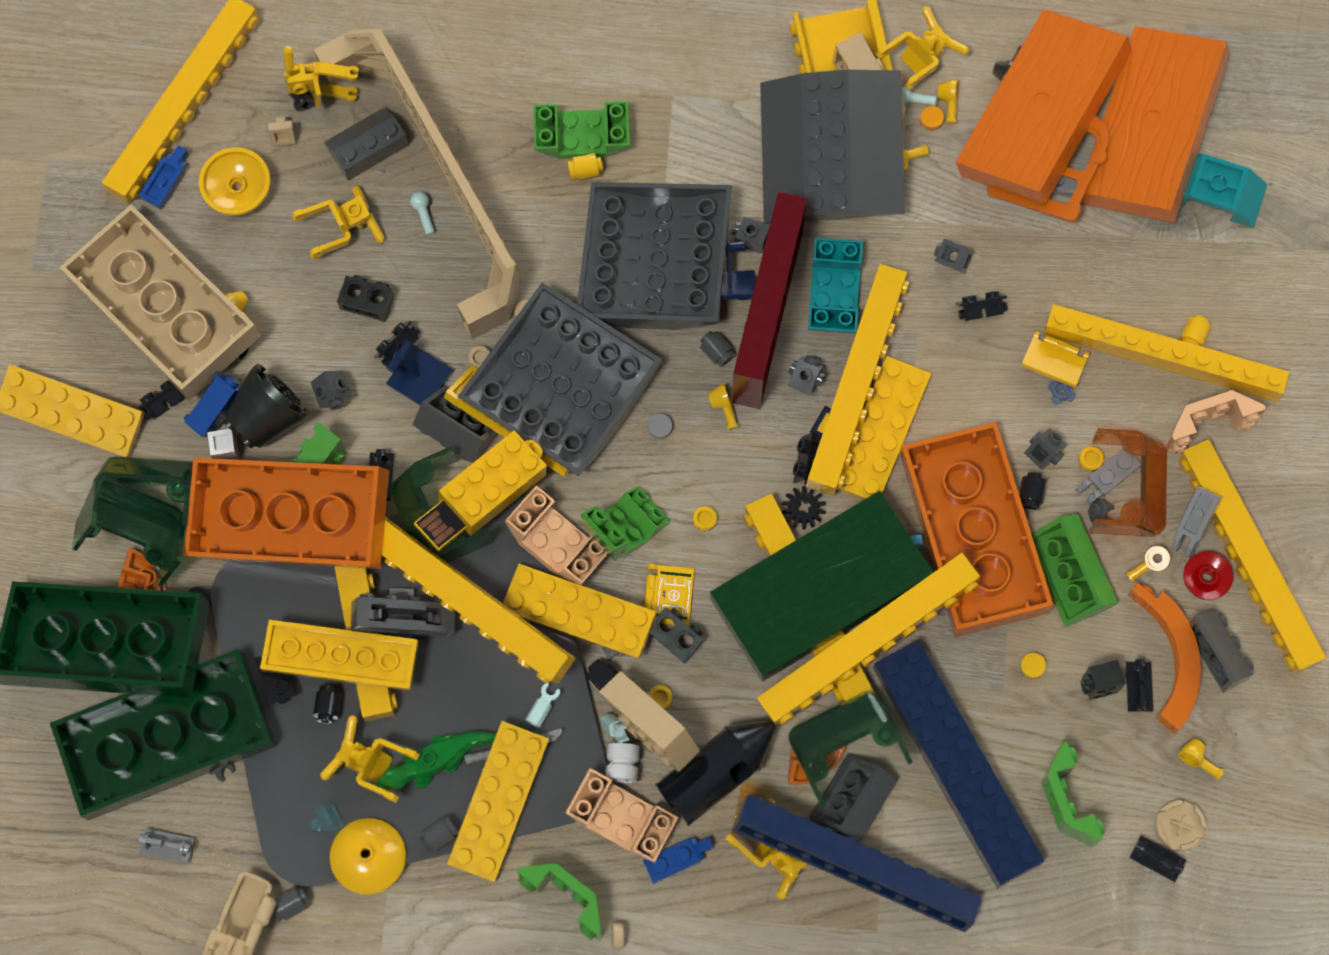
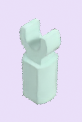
(542, 707)
(614, 727)

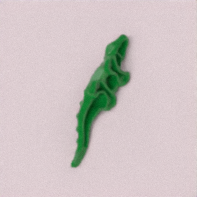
(441, 755)

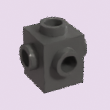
(803, 382)
(331, 389)
(1046, 448)

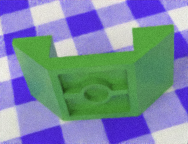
(581, 132)
(625, 524)
(1086, 829)
(538, 876)

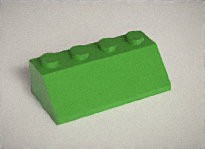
(1073, 570)

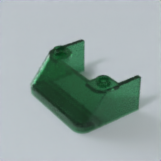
(172, 474)
(412, 505)
(135, 518)
(839, 727)

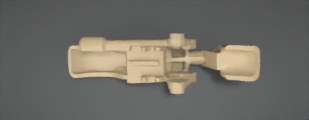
(242, 917)

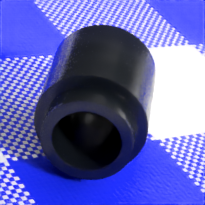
(1032, 491)
(327, 704)

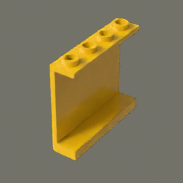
(820, 34)

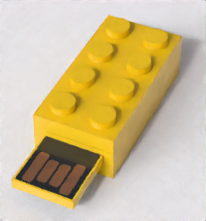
(483, 490)

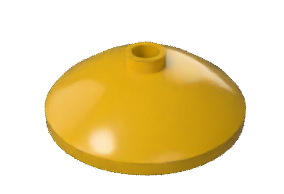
(233, 168)
(377, 871)

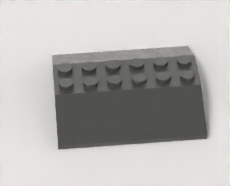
(834, 143)
(655, 254)
(561, 379)

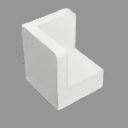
(223, 444)

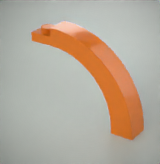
(1185, 654)

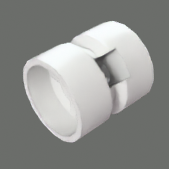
(622, 762)

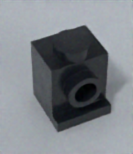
(601, 674)

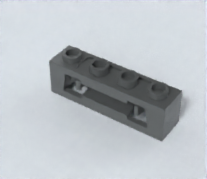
(362, 613)

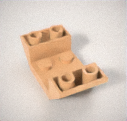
(1241, 411)
(554, 538)
(621, 816)

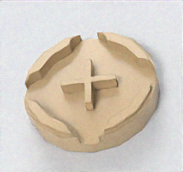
(1180, 825)

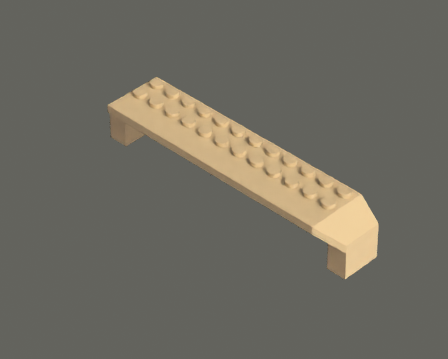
(377, 58)

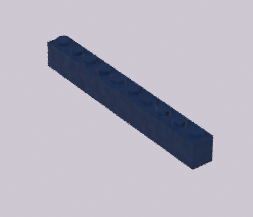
(857, 863)

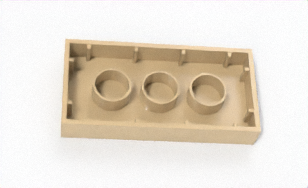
(160, 302)

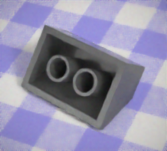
(367, 143)
(453, 427)
(1220, 650)
(854, 797)

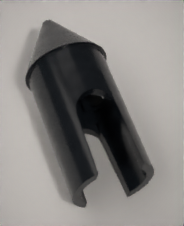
(717, 769)

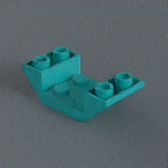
(1226, 188)
(835, 285)

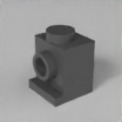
(754, 241)
(963, 257)

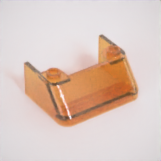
(1149, 515)

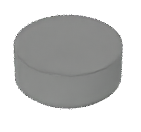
(660, 426)

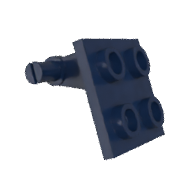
(736, 283)
(416, 373)

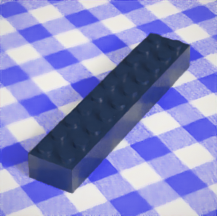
(958, 764)

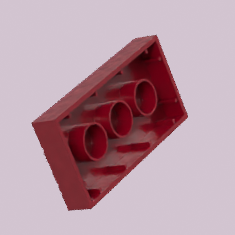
(769, 300)

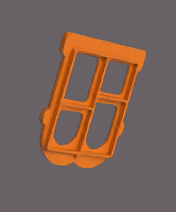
(1072, 209)

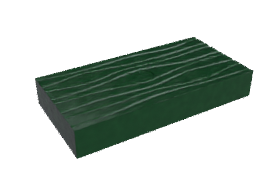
(820, 586)
(102, 639)
(158, 742)

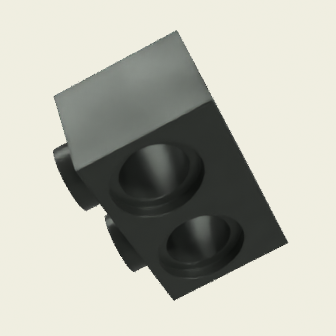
(363, 302)
(671, 639)
(1103, 680)

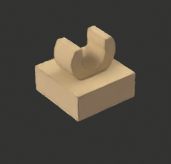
(281, 132)

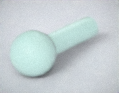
(908, 97)
(419, 202)

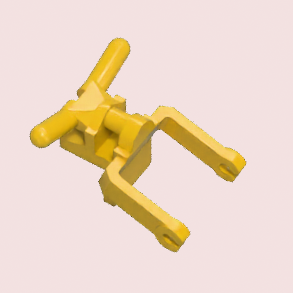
(923, 51)
(300, 81)
(347, 216)
(368, 762)
(783, 863)

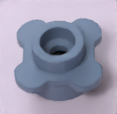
(1057, 397)

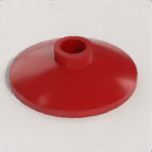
(1216, 567)

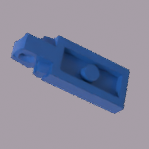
(164, 178)
(677, 859)

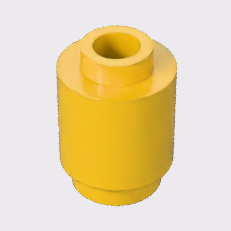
(585, 167)
(1196, 330)

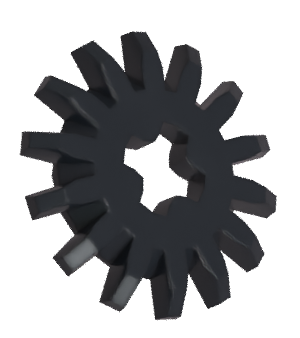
(800, 517)

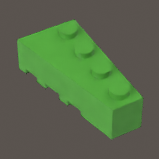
(321, 448)

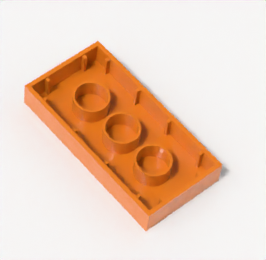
(1043, 107)
(1157, 122)
(974, 509)
(287, 513)

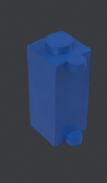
(211, 408)

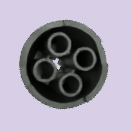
(263, 408)

